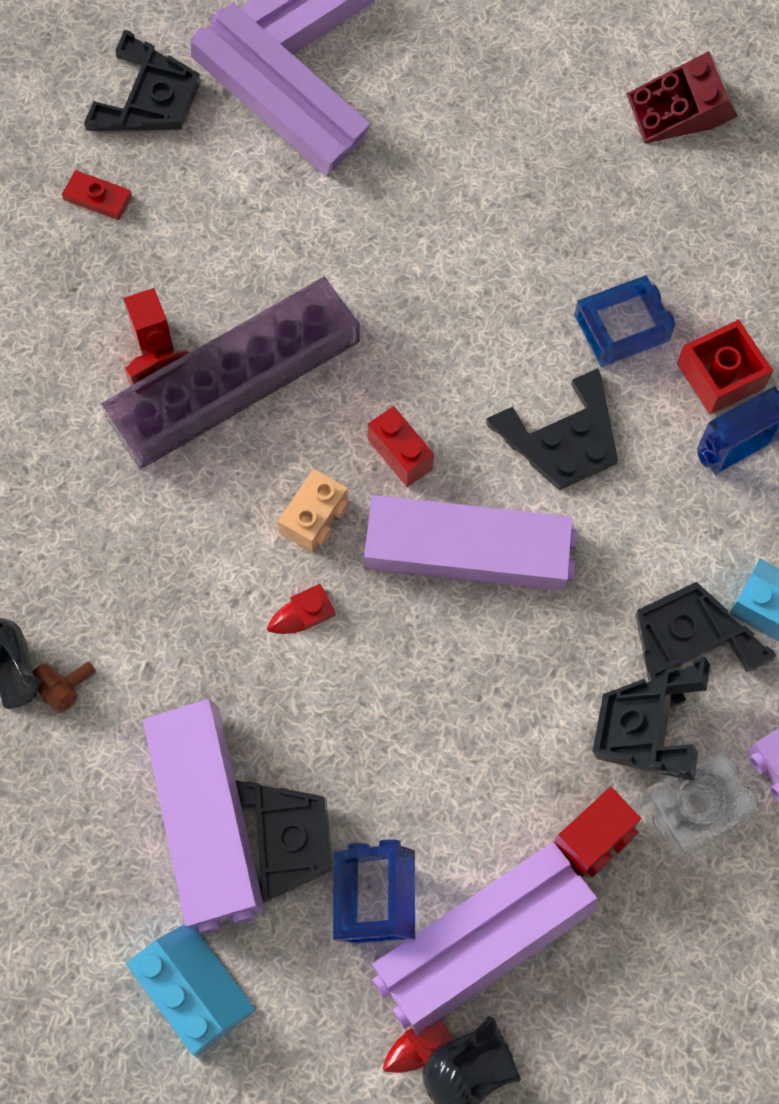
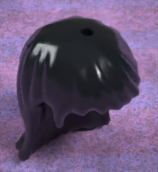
(16, 678)
(470, 1067)

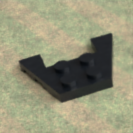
(158, 96)
(570, 447)
(689, 626)
(636, 718)
(290, 836)

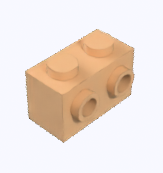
(314, 510)

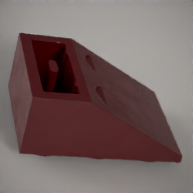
(682, 101)

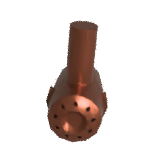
(59, 690)

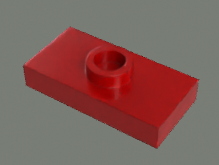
(97, 195)

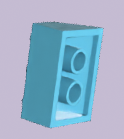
(760, 600)
(190, 988)

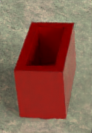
(148, 322)
(400, 446)

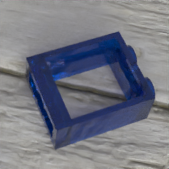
(597, 335)
(740, 432)
(400, 894)

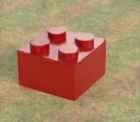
(724, 366)
(597, 831)

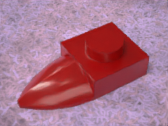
(146, 365)
(302, 612)
(413, 1051)

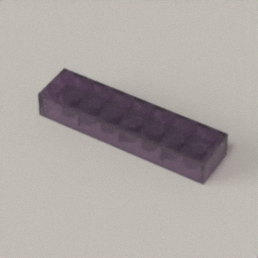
(231, 372)

